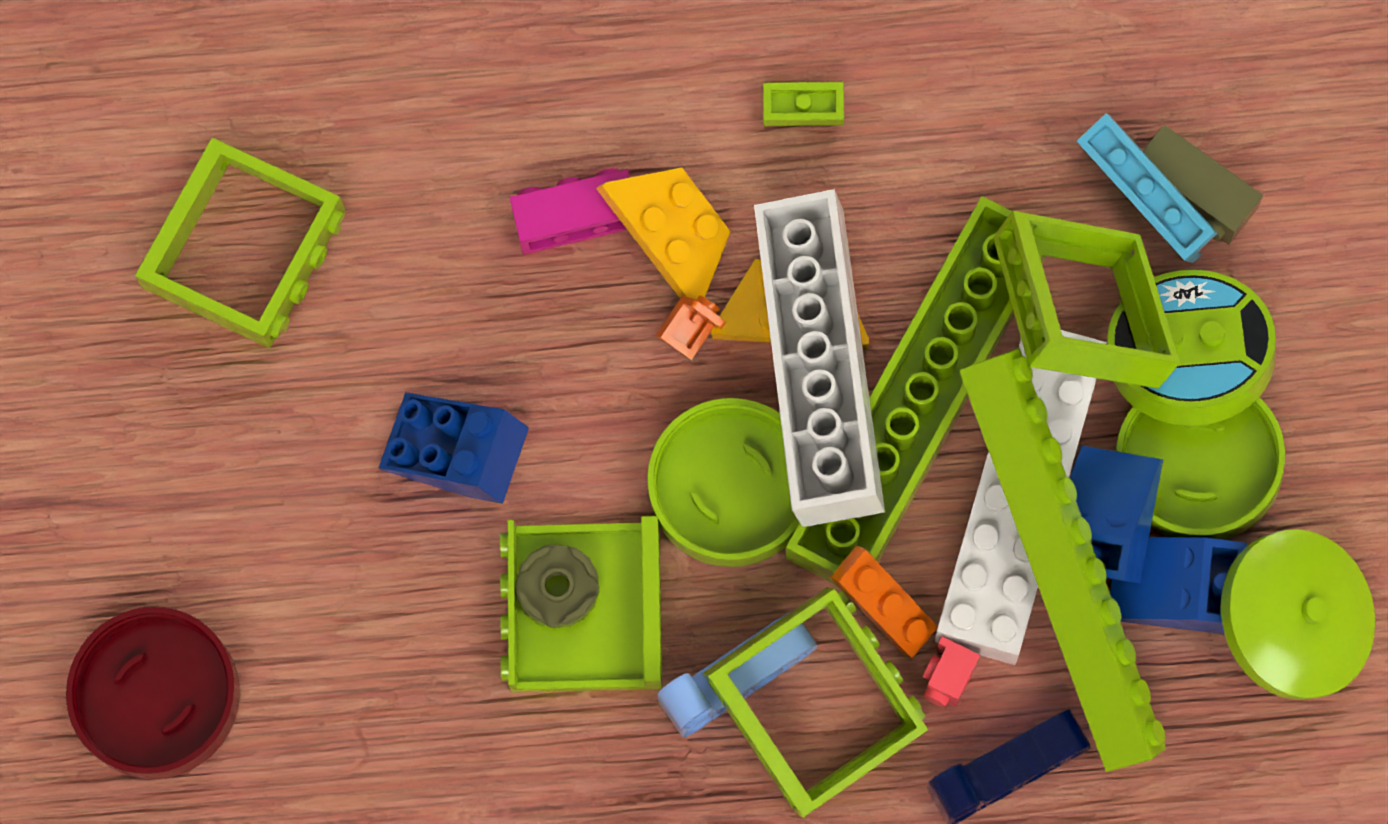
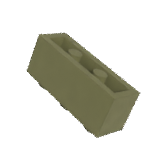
(1208, 186)

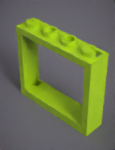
(188, 210)
(1019, 249)
(883, 674)

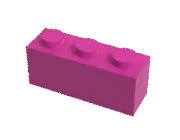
(565, 212)

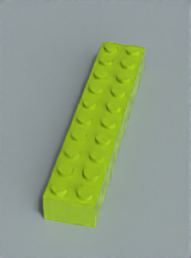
(922, 389)

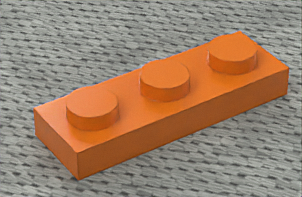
(884, 601)

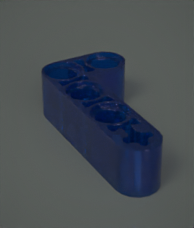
(1007, 768)

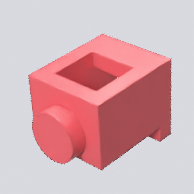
(950, 673)

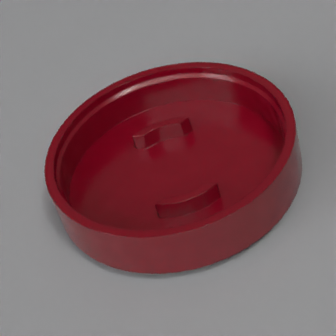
(152, 693)

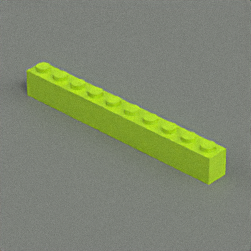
(1064, 560)

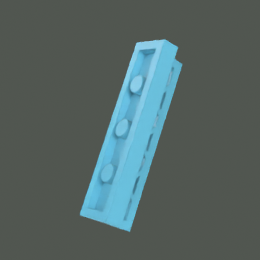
(1147, 188)

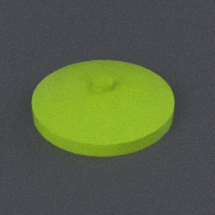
(1298, 614)

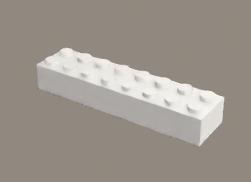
(818, 359)
(992, 576)

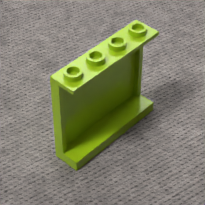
(620, 637)

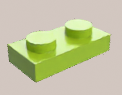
(803, 104)

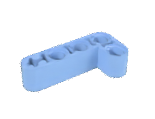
(693, 702)

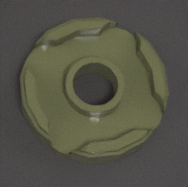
(557, 610)

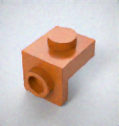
(690, 325)

